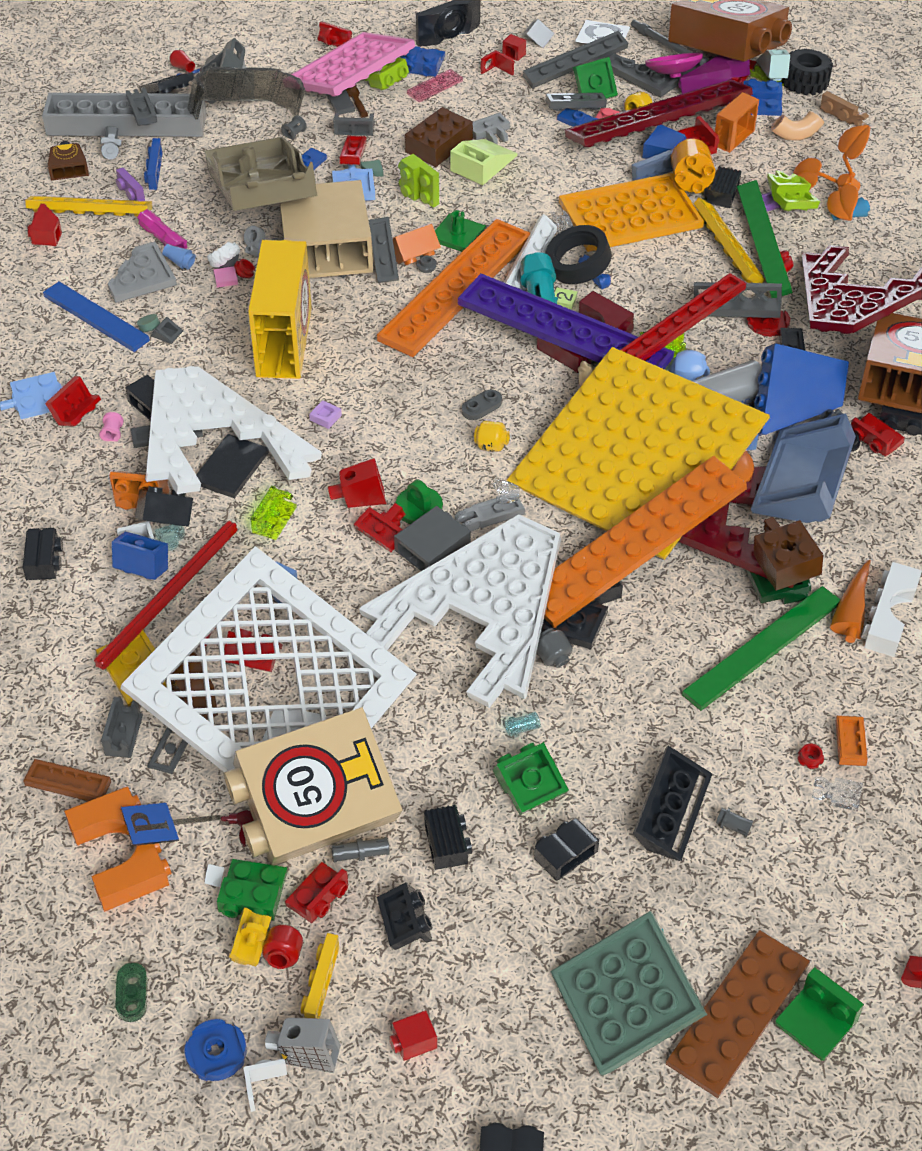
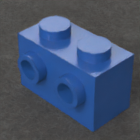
(140, 555)

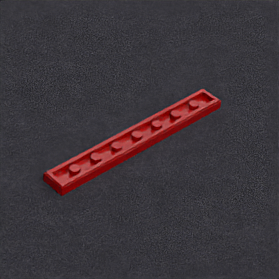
(685, 317)

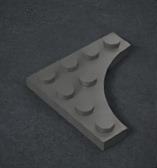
(644, 77)

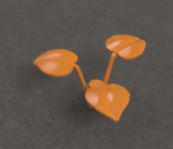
(840, 202)

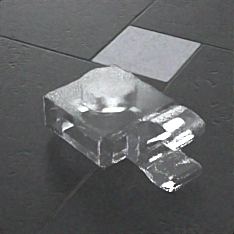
(563, 221)

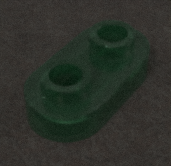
(131, 993)

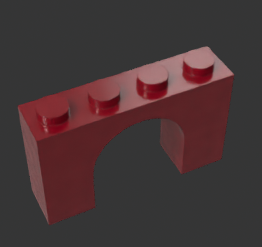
(600, 309)

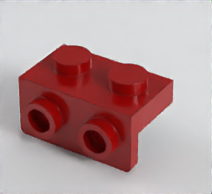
(702, 132)
(72, 402)
(249, 648)

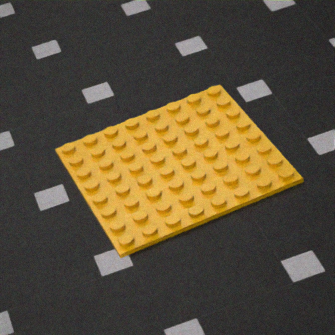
(631, 439)

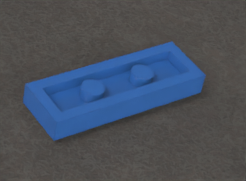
(153, 164)

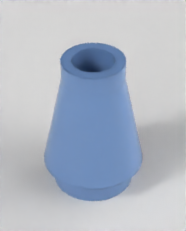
(181, 257)

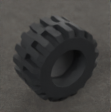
(808, 72)

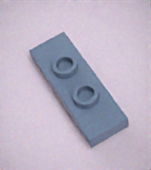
(652, 166)

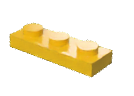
(320, 978)

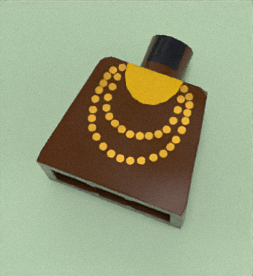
(67, 161)

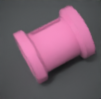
(112, 423)

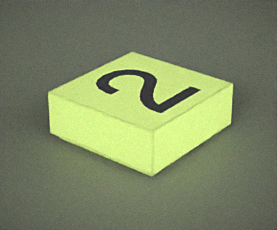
(566, 297)

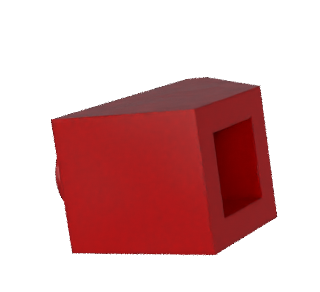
(45, 227)

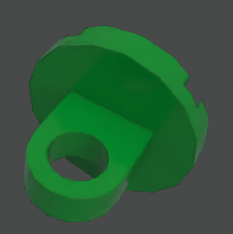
(418, 500)

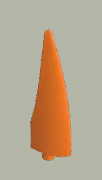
(850, 612)

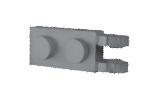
(489, 513)

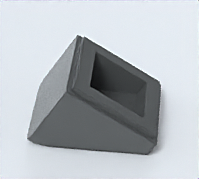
(167, 331)

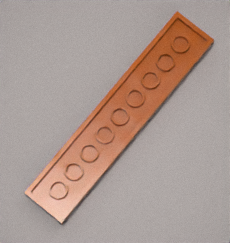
(439, 299)
(640, 537)

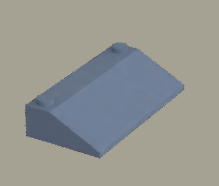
(805, 470)

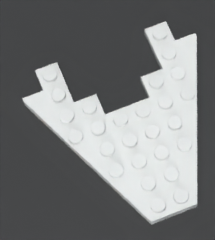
(493, 581)

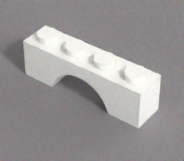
(886, 629)

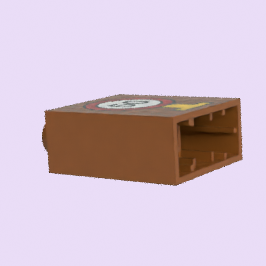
(730, 26)
(895, 364)

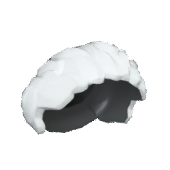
(224, 256)

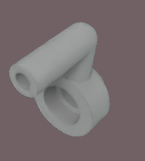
(253, 237)

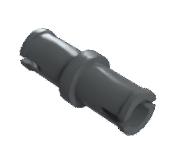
(360, 849)

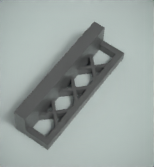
(757, 306)

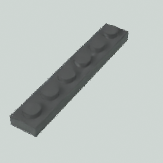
(565, 62)

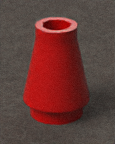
(181, 61)

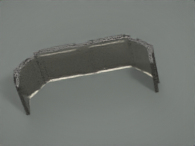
(246, 85)

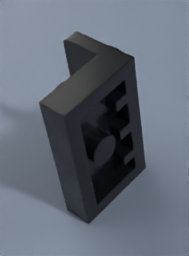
(404, 916)

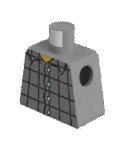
(306, 1043)

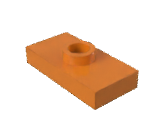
(851, 740)

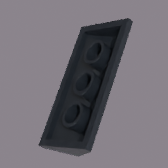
(668, 802)

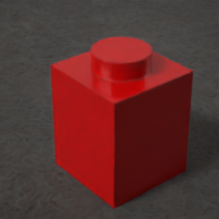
(413, 1036)

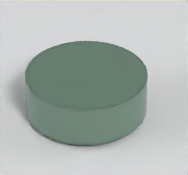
(148, 323)

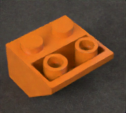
(127, 486)

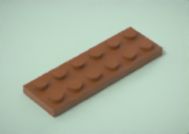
(738, 1014)

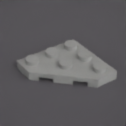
(142, 274)

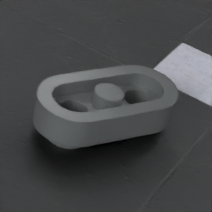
(481, 404)

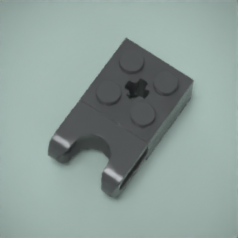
(226, 58)

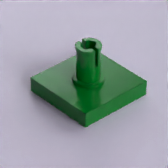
(596, 77)
(457, 231)

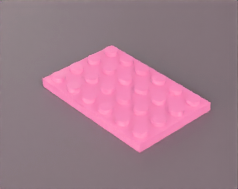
(352, 62)

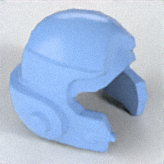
(689, 365)

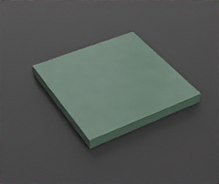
(628, 993)

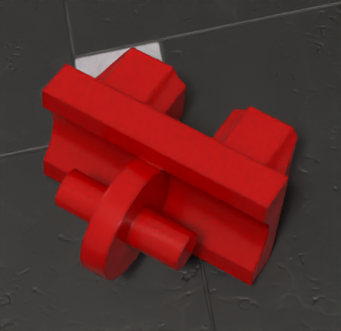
(333, 34)

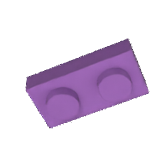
(127, 183)

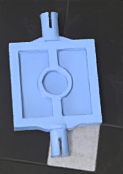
(354, 173)
(31, 395)

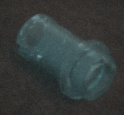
(522, 724)

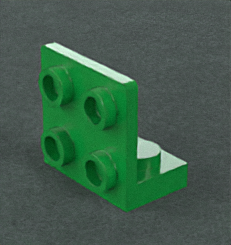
(820, 1014)

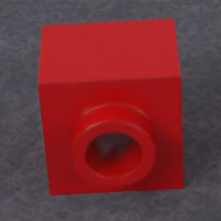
(514, 47)

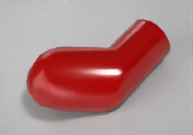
(787, 260)

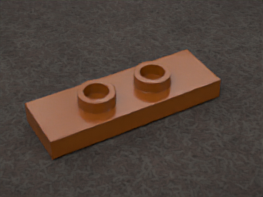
(66, 780)

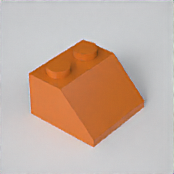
(415, 243)

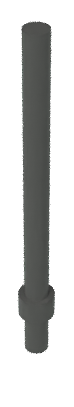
(645, 29)

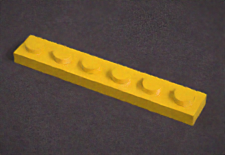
(81, 205)
(731, 245)

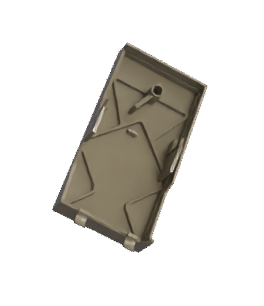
(260, 173)

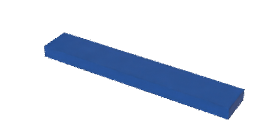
(96, 316)

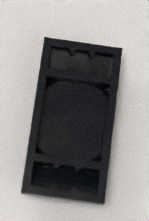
(447, 21)

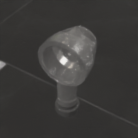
(506, 491)

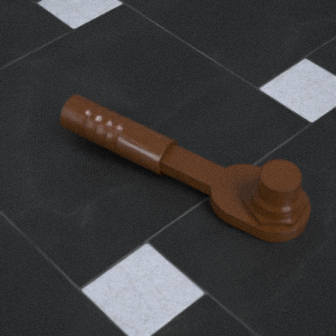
(354, 93)

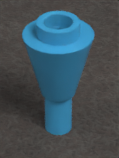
(860, 210)

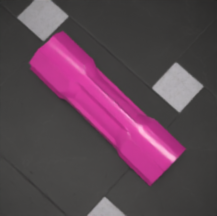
(154, 225)

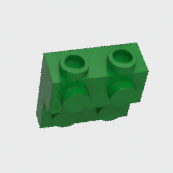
(530, 777)
(253, 887)

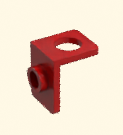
(498, 60)

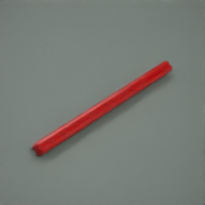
(165, 595)

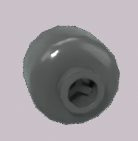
(554, 648)

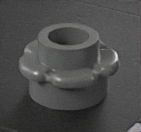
(426, 264)

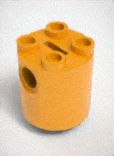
(692, 165)

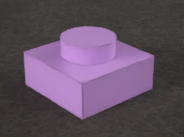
(325, 414)

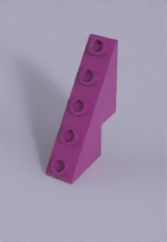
(713, 72)

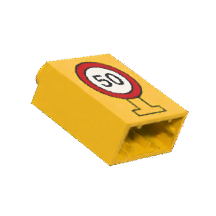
(280, 309)

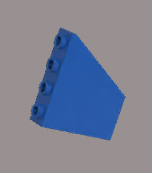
(798, 385)

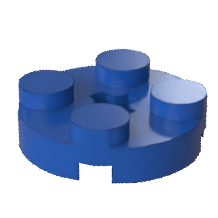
(222, 1065)

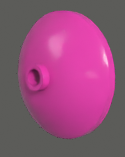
(674, 63)

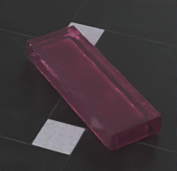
(434, 85)

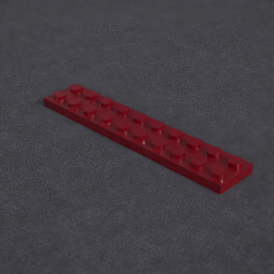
(656, 113)

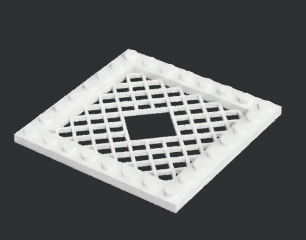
(257, 568)

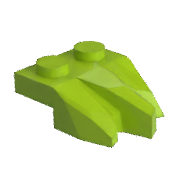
(791, 191)

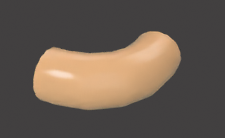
(797, 129)

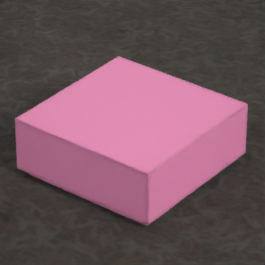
(225, 276)

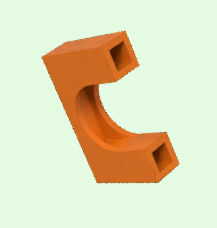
(140, 873)

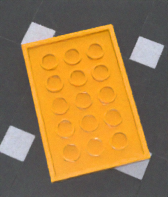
(634, 210)

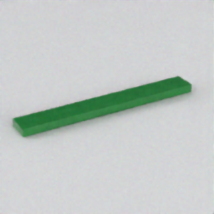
(764, 237)
(760, 648)

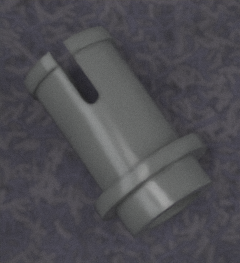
(734, 821)

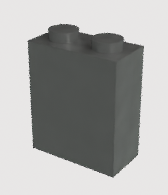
(431, 538)

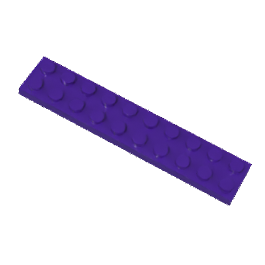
(549, 320)

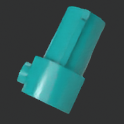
(538, 275)

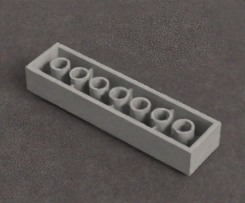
(91, 112)

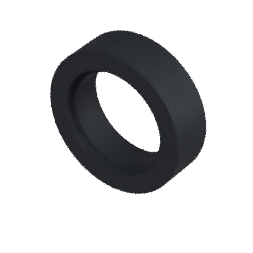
(585, 270)

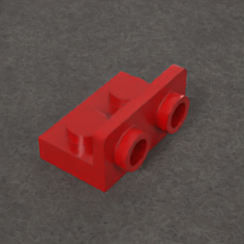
(877, 434)
(317, 892)

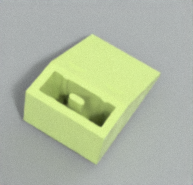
(479, 159)

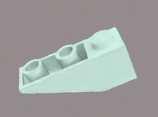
(775, 64)

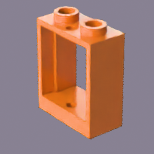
(736, 122)

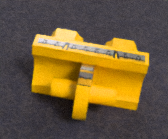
(249, 938)

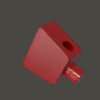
(359, 485)

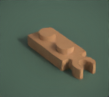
(842, 109)

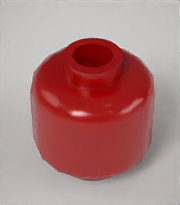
(282, 946)

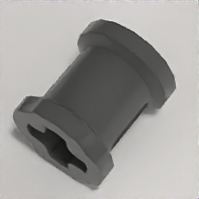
(293, 127)

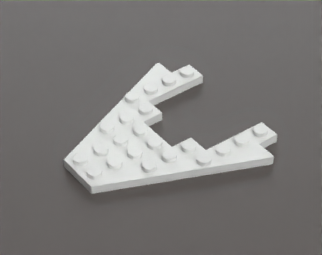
(195, 400)

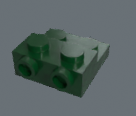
(767, 593)

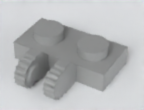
(489, 126)

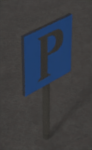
(154, 823)

